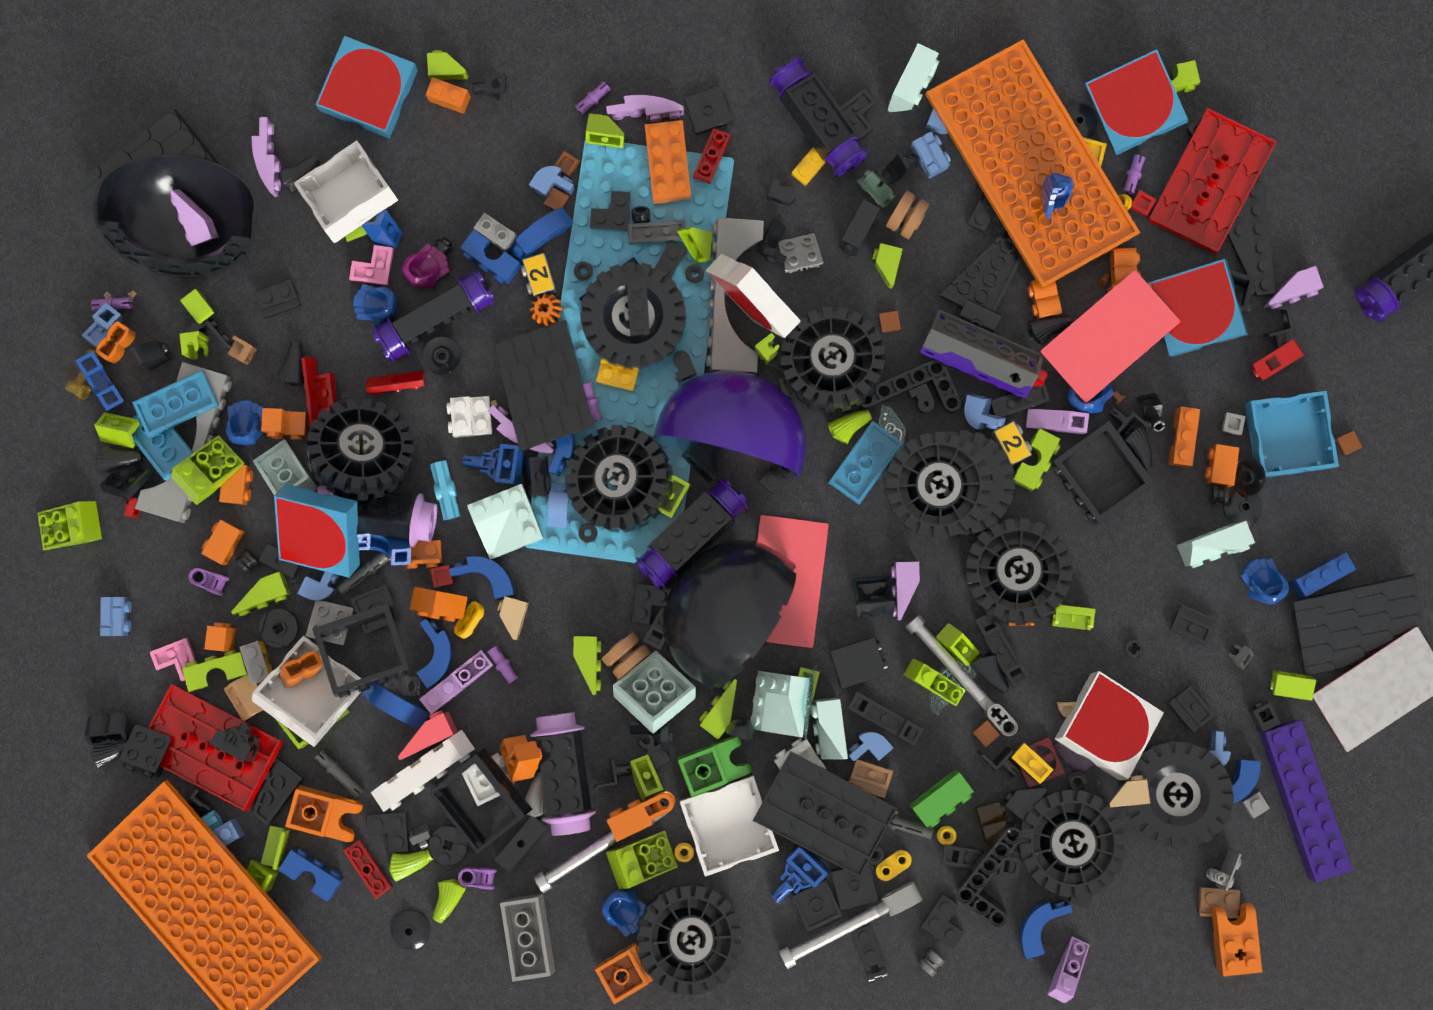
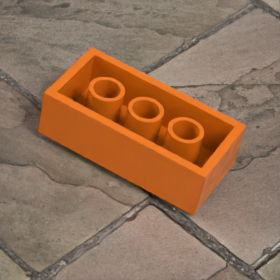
(668, 162)

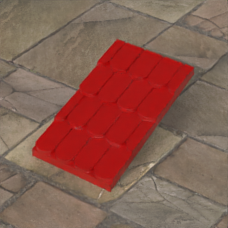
(1212, 181)
(191, 726)

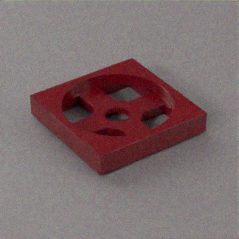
(1058, 770)

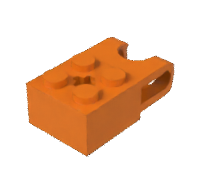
(327, 815)
(638, 815)
(1236, 935)
(633, 978)

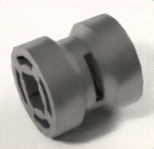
(928, 966)

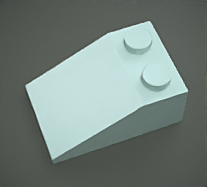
(283, 467)

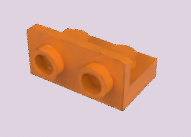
(426, 553)

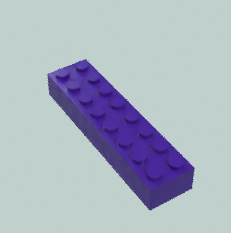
(1305, 801)

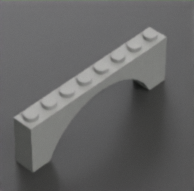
(726, 348)
(168, 498)

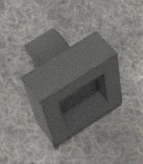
(1243, 657)
(420, 835)

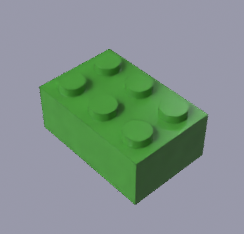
(941, 799)

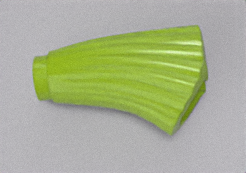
(847, 425)
(406, 864)
(449, 895)

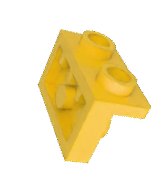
(617, 376)

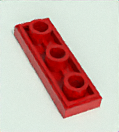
(708, 164)
(395, 382)
(375, 879)

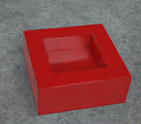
(1142, 203)
(129, 508)
(441, 576)

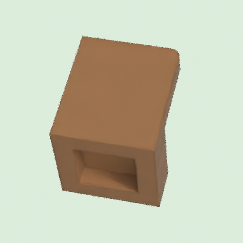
(242, 351)

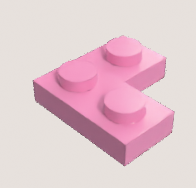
(375, 272)
(174, 653)

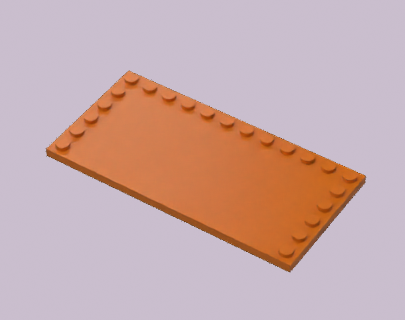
(1011, 139)
(203, 903)

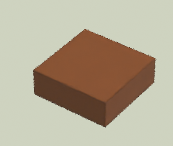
(567, 163)
(556, 199)
(889, 322)
(1348, 443)
(986, 733)

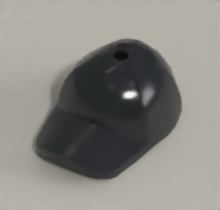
(742, 729)

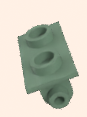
(870, 183)

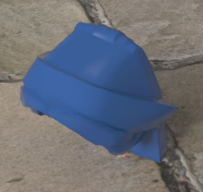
(1055, 192)
(375, 304)
(1094, 405)
(244, 422)
(1265, 581)
(623, 910)

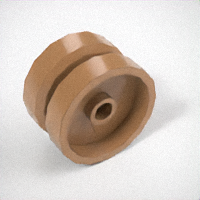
(908, 215)
(623, 652)

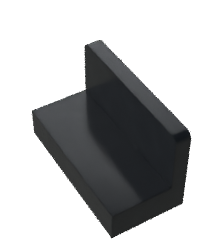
(536, 476)

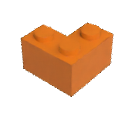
(282, 423)
(437, 604)
(520, 757)

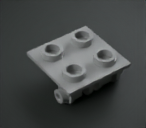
(800, 253)
(325, 613)
(1224, 878)

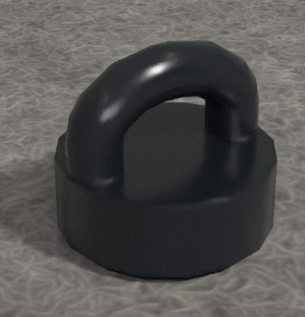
(640, 214)

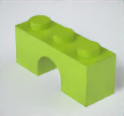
(1185, 76)
(1044, 445)
(196, 674)

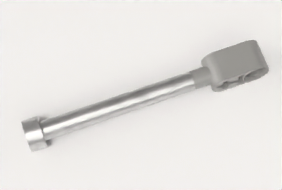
(916, 625)
(545, 881)
(893, 903)

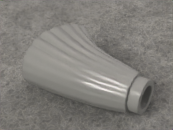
(535, 797)

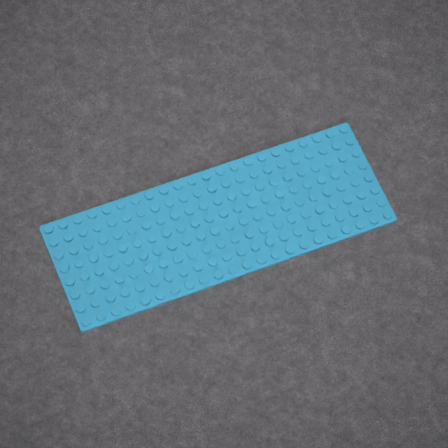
(628, 170)

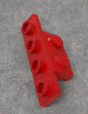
(319, 388)

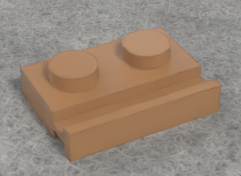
(871, 777)
(1212, 897)

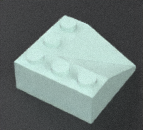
(914, 78)
(505, 521)
(1209, 546)
(654, 691)
(779, 703)
(829, 729)

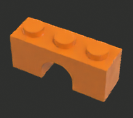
(1186, 427)

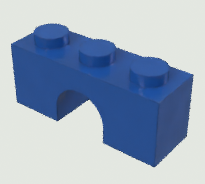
(502, 268)
(99, 381)
(1323, 575)
(326, 880)

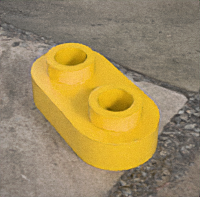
(472, 616)
(891, 862)

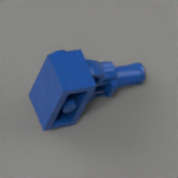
(502, 465)
(802, 870)

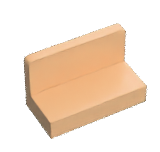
(240, 695)

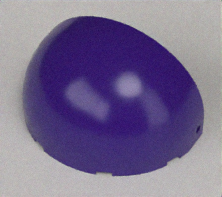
(737, 414)

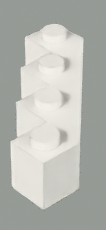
(421, 771)

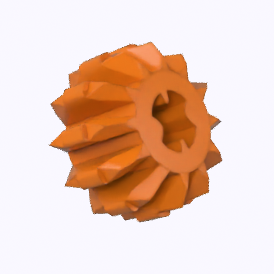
(539, 309)

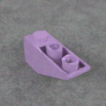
(196, 222)
(1301, 283)
(1058, 421)
(906, 582)
(1069, 971)

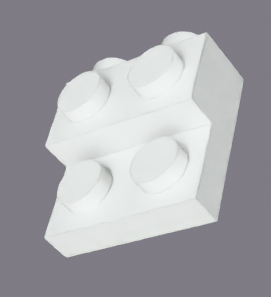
(469, 416)
(479, 785)

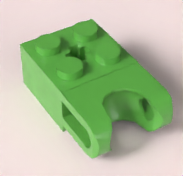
(718, 764)

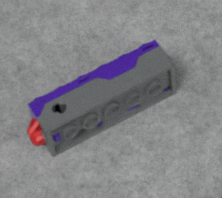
(983, 354)

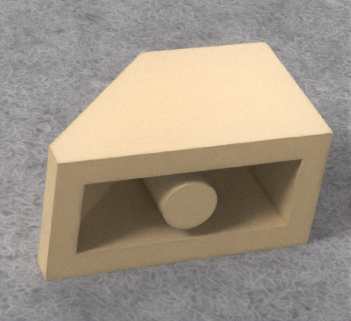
(513, 614)
(1132, 793)

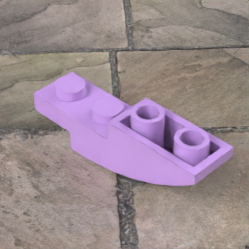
(653, 106)
(266, 164)
(507, 429)
(456, 682)

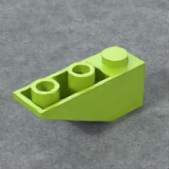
(265, 590)
(586, 655)
(934, 682)
(720, 715)

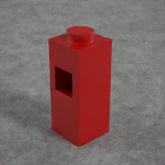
(1277, 359)

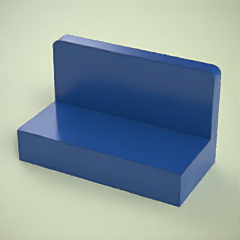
(383, 231)

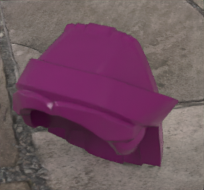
(425, 267)

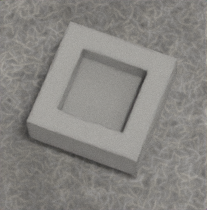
(1233, 423)
(1255, 804)

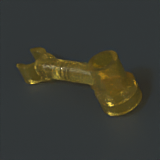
(78, 388)

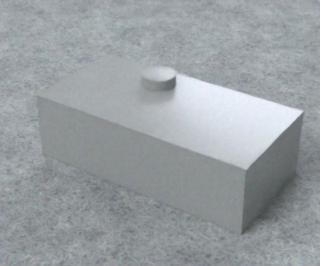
(527, 937)

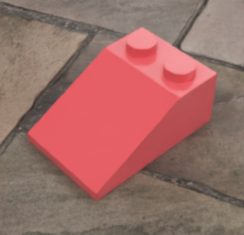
(431, 732)

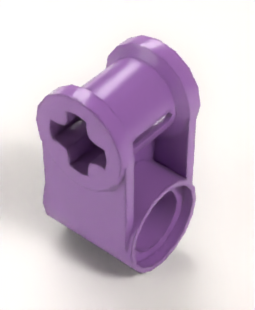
(211, 581)
(479, 877)

